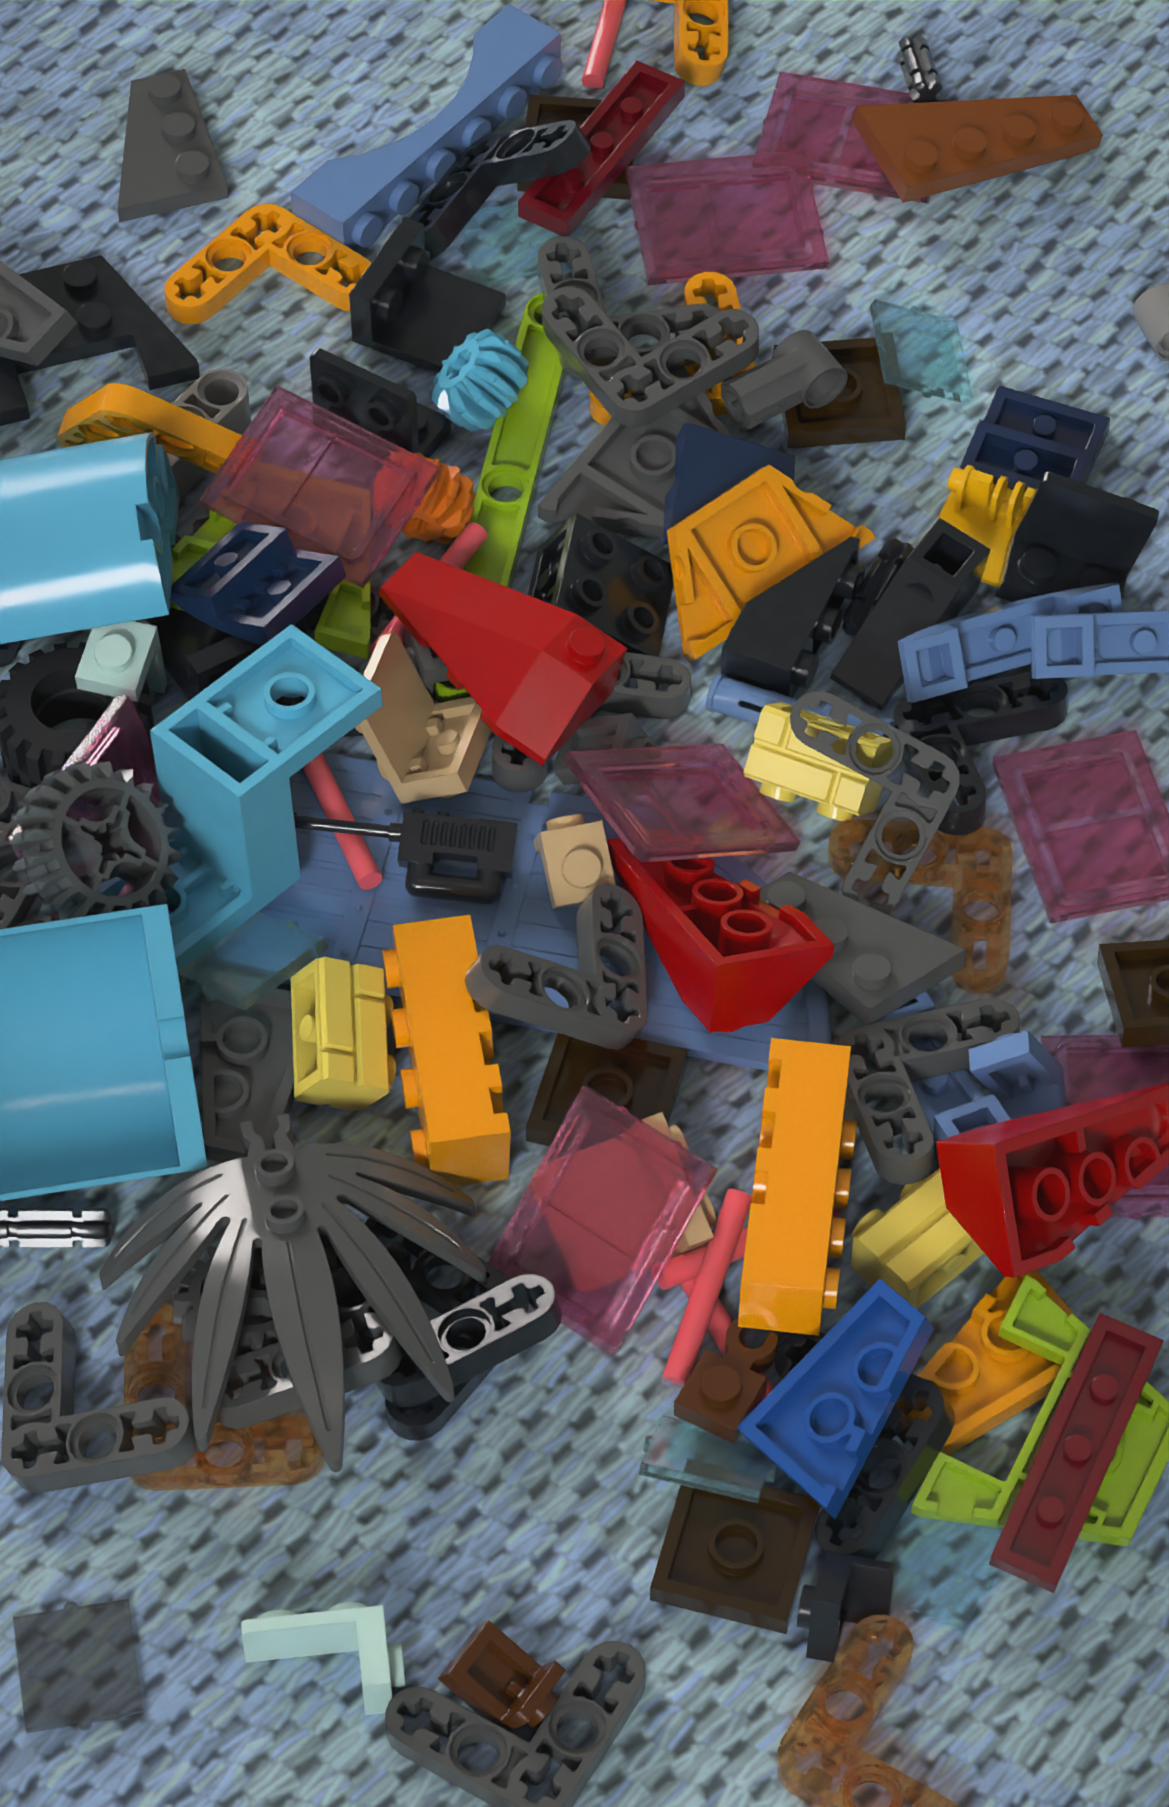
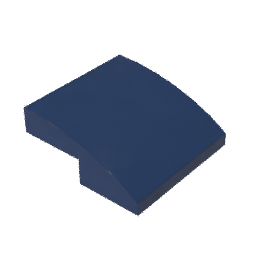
(1035, 436)
(712, 464)
(256, 583)

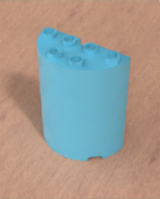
(86, 537)
(94, 1055)

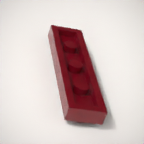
(616, 135)
(1076, 1453)

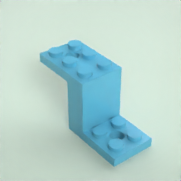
(227, 781)

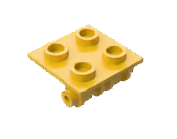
(985, 512)

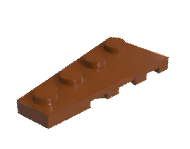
(969, 141)

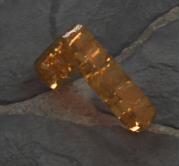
(967, 878)
(275, 1432)
(841, 1740)

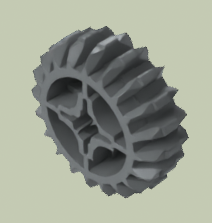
(119, 839)

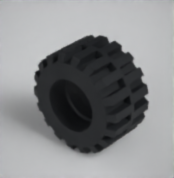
(39, 699)

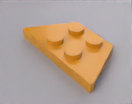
(743, 548)

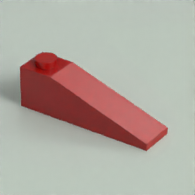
(518, 657)
(719, 941)
(1050, 1175)

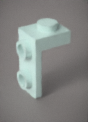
(121, 659)
(338, 1630)

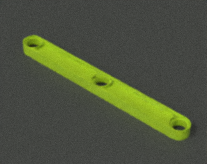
(514, 461)

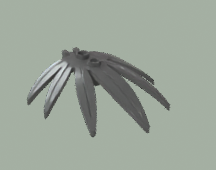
(284, 1205)

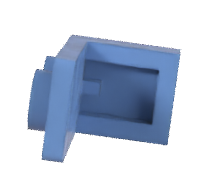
(1019, 1074)

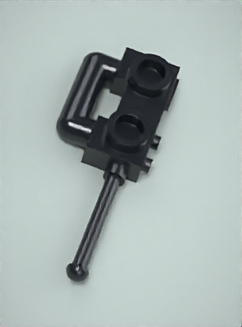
(432, 837)

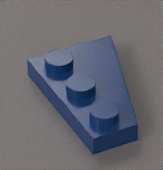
(839, 1396)

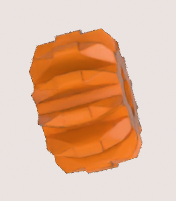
(443, 508)

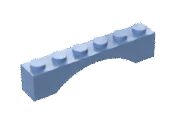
(364, 192)

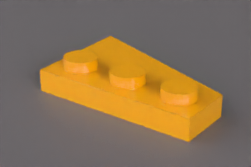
(986, 1374)

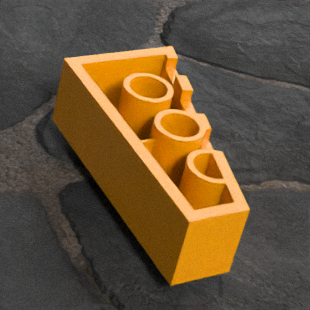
(450, 1053)
(797, 1189)

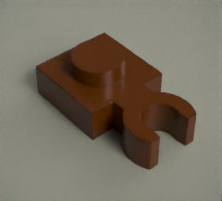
(727, 1387)

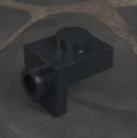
(845, 1592)

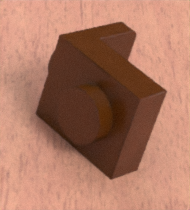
(502, 1679)

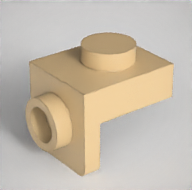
(574, 859)

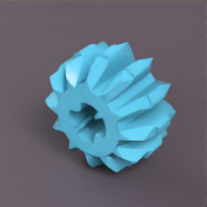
(479, 380)

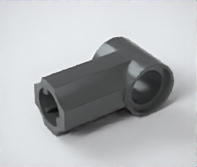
(795, 374)

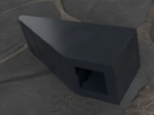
(926, 590)
(784, 626)

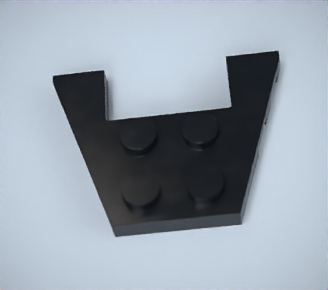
(108, 320)

